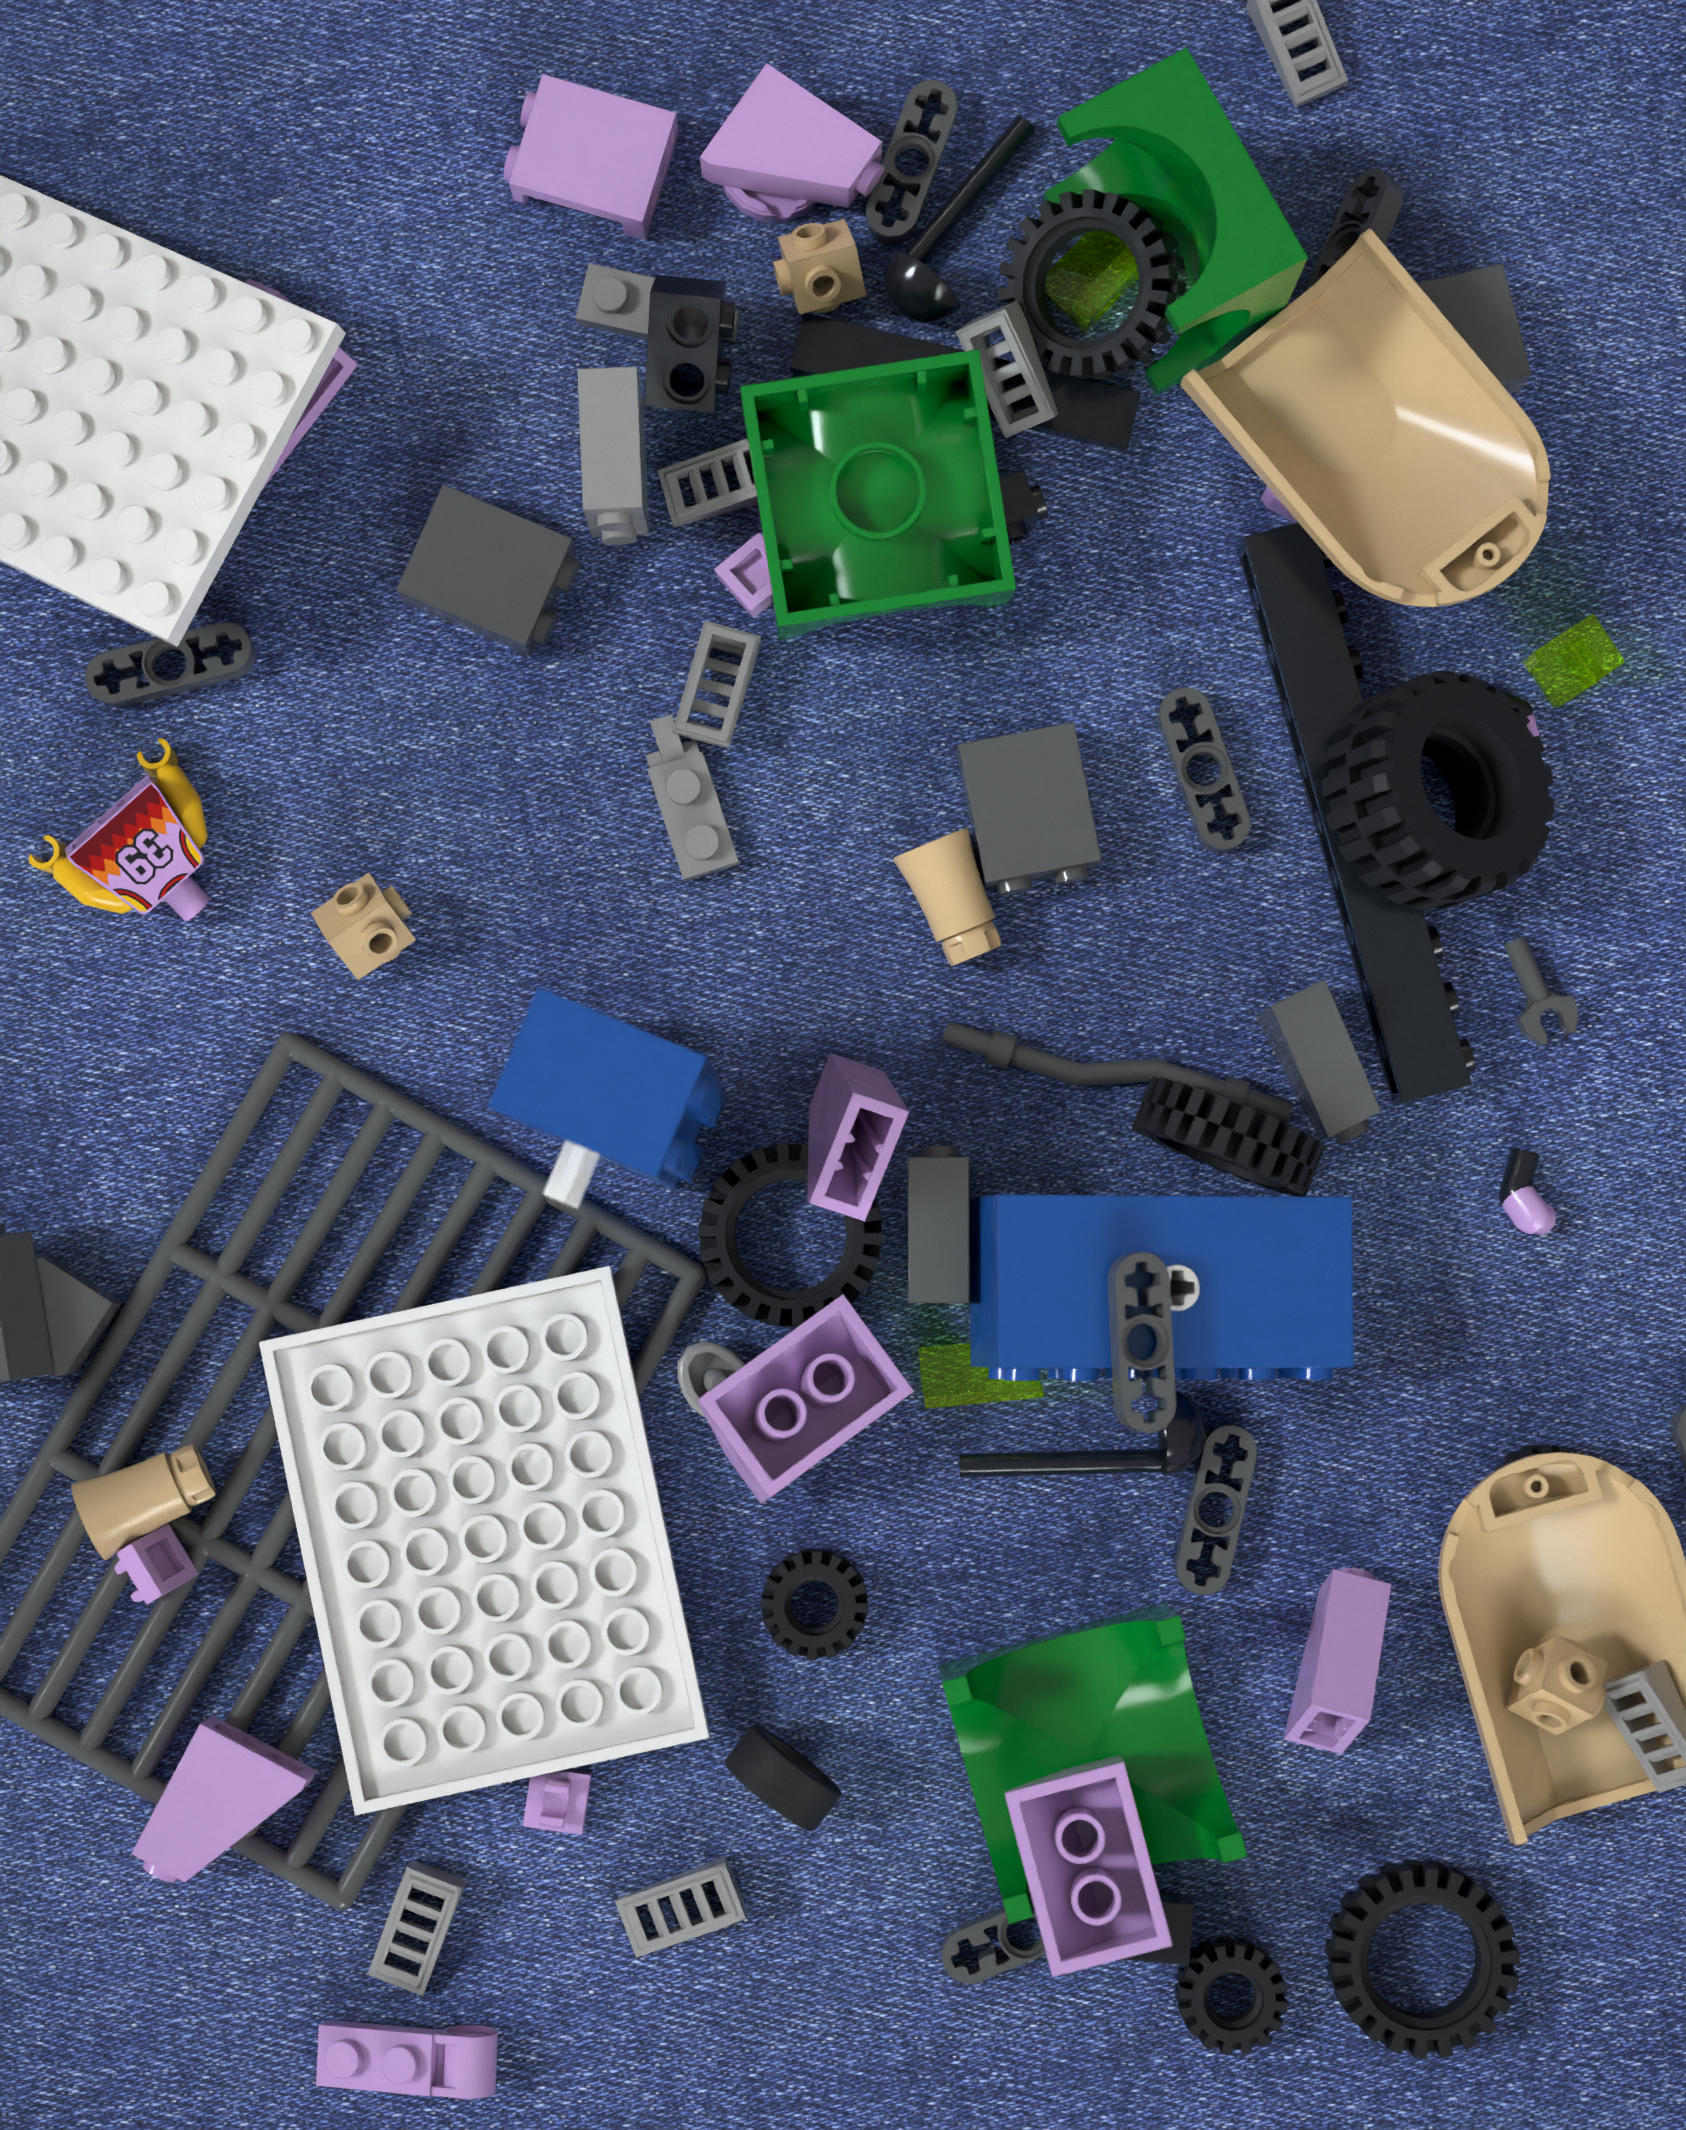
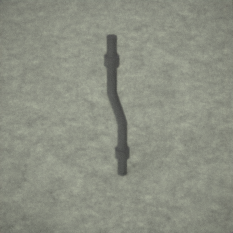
(1003, 1049)

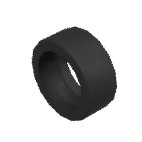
(783, 1778)

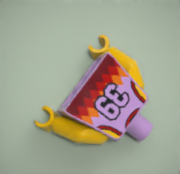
(139, 847)

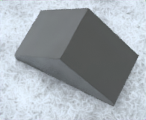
(75, 1314)

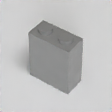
(613, 454)

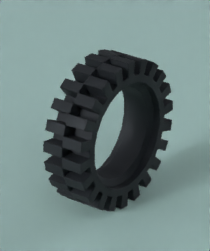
(1157, 281)
(1228, 1136)
(726, 1268)
(1490, 1978)

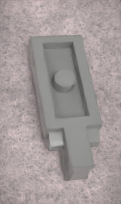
(620, 304)
(689, 804)

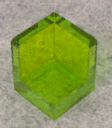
(1573, 661)

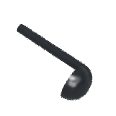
(912, 285)
(1178, 1448)

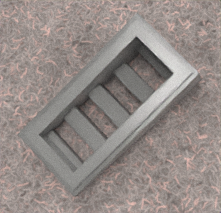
(1278, 47)
(1027, 362)
(713, 461)
(732, 642)
(1630, 1719)
(435, 1883)
(727, 1889)

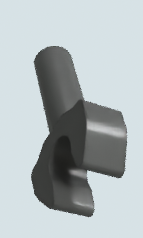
(1538, 996)

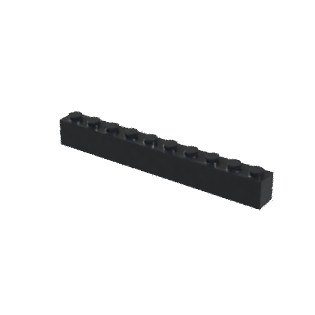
(1386, 940)

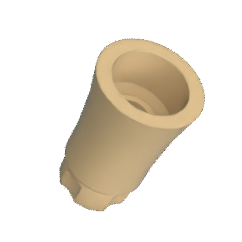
(951, 895)
(141, 1498)

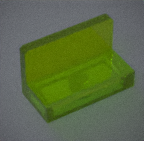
(1091, 278)
(951, 1380)

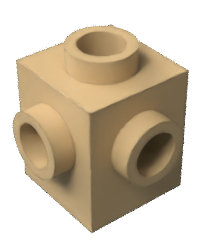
(819, 267)
(365, 925)
(1557, 1685)

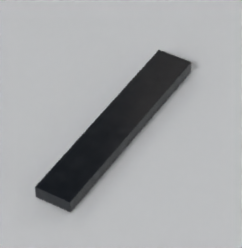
(1085, 408)

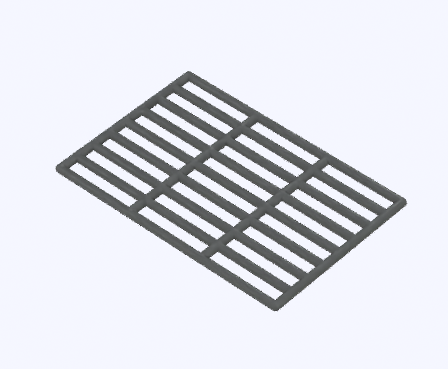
(271, 1307)

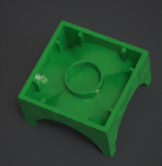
(1195, 174)
(878, 491)
(1081, 1700)

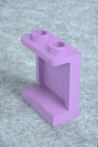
(592, 153)

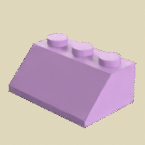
(803, 1398)
(1087, 1866)

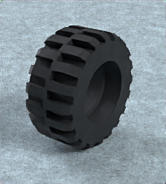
(1492, 775)

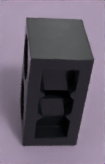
(676, 343)

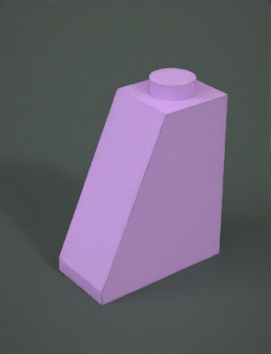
(792, 146)
(851, 1135)
(1340, 1661)
(215, 1799)

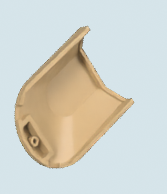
(1384, 435)
(1574, 1556)

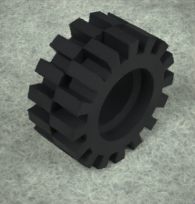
(805, 1639)
(1237, 2031)

